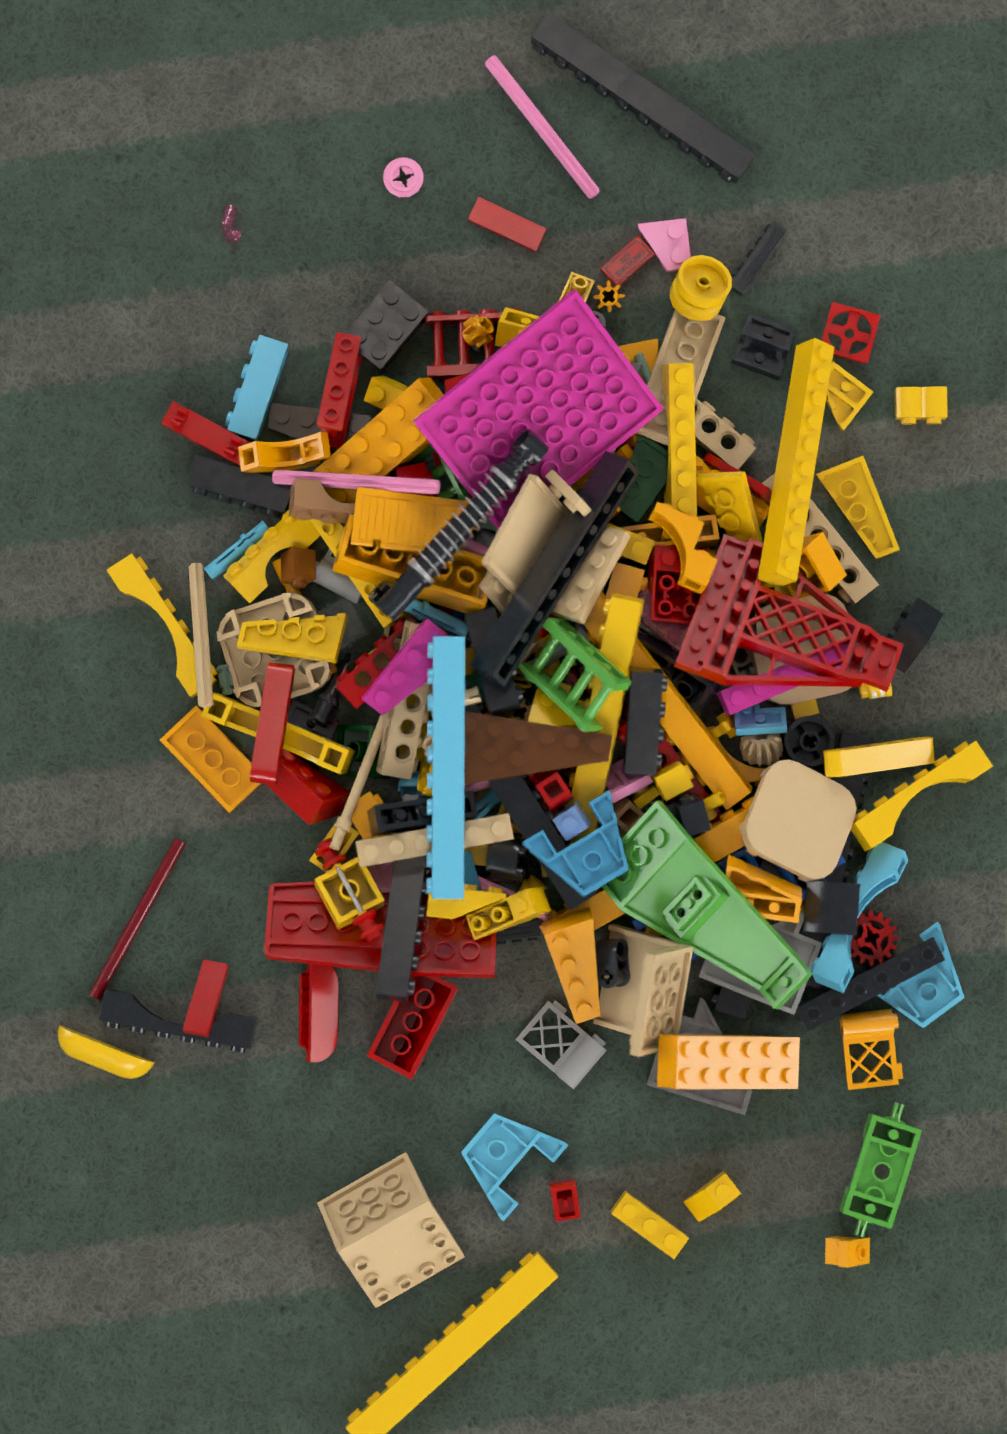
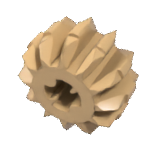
(761, 748)

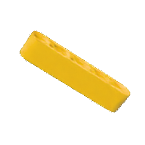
(878, 756)

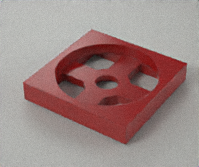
(873, 320)

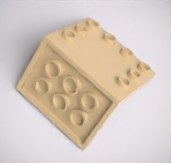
(527, 531)
(655, 993)
(389, 1230)

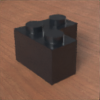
(914, 630)
(689, 812)

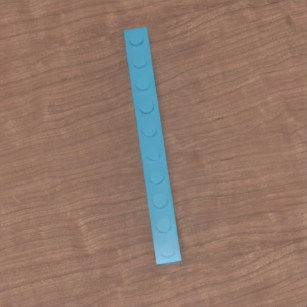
(447, 767)

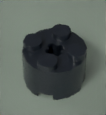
(809, 727)
(507, 861)

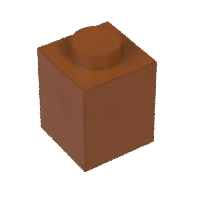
(298, 567)

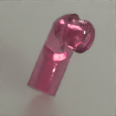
(227, 222)

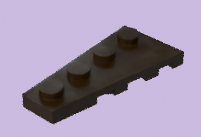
(302, 421)

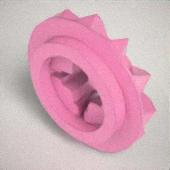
(410, 168)

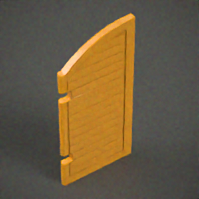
(399, 518)

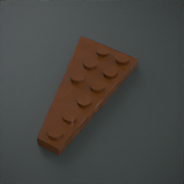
(514, 747)

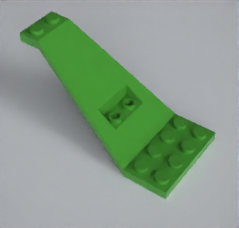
(722, 926)

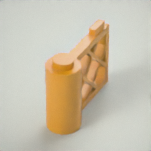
(864, 1028)

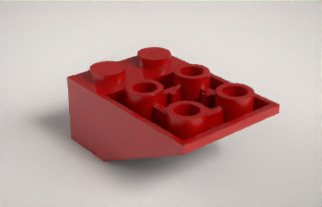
(666, 598)

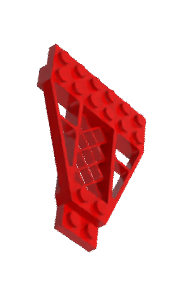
(723, 616)

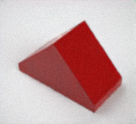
(565, 1199)

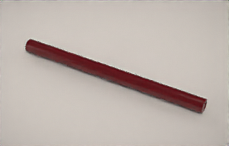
(137, 919)

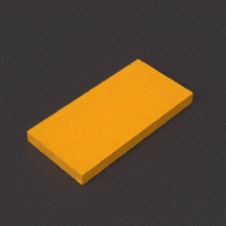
(211, 758)

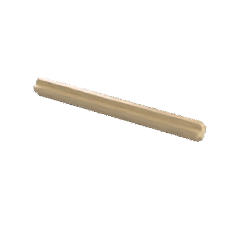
(200, 635)

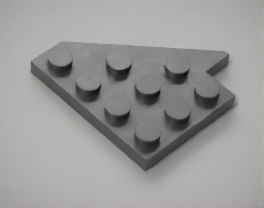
(729, 1099)

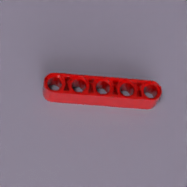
(272, 723)

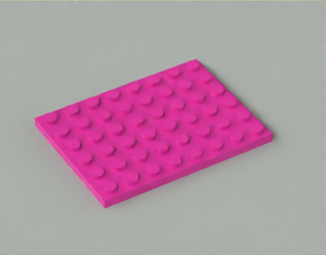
(553, 378)

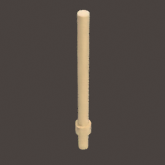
(344, 822)

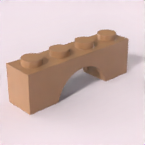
(311, 501)

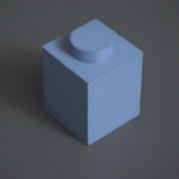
(571, 820)

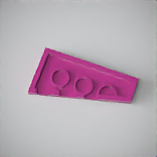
(405, 671)

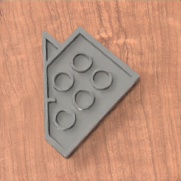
(803, 946)

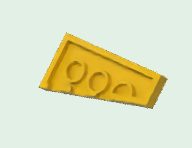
(858, 499)
(732, 502)
(300, 638)

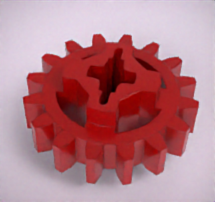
(875, 949)

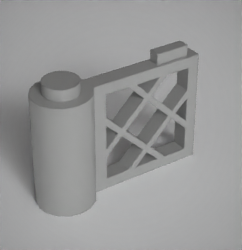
(335, 581)
(577, 1059)

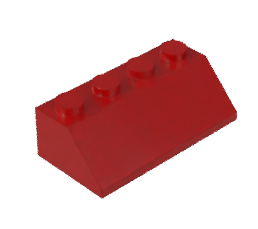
(412, 1025)

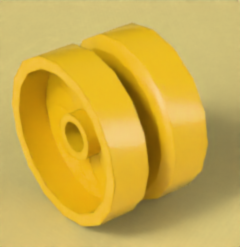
(700, 288)

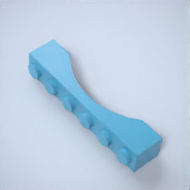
(881, 870)

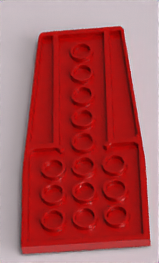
(304, 932)

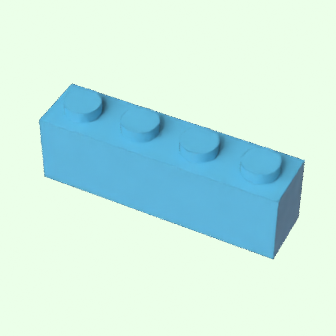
(257, 388)

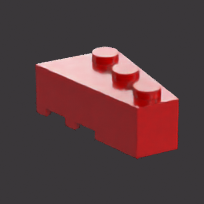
(308, 790)

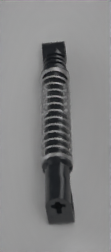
(419, 572)

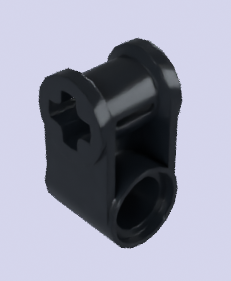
(612, 961)

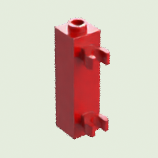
(203, 433)

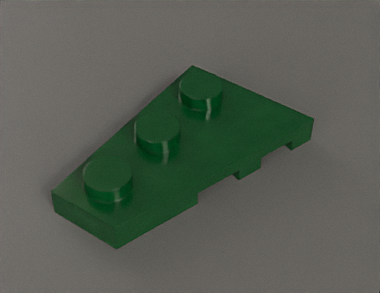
(652, 464)

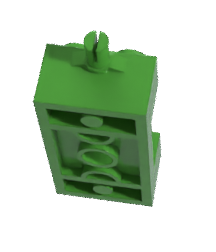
(888, 1143)

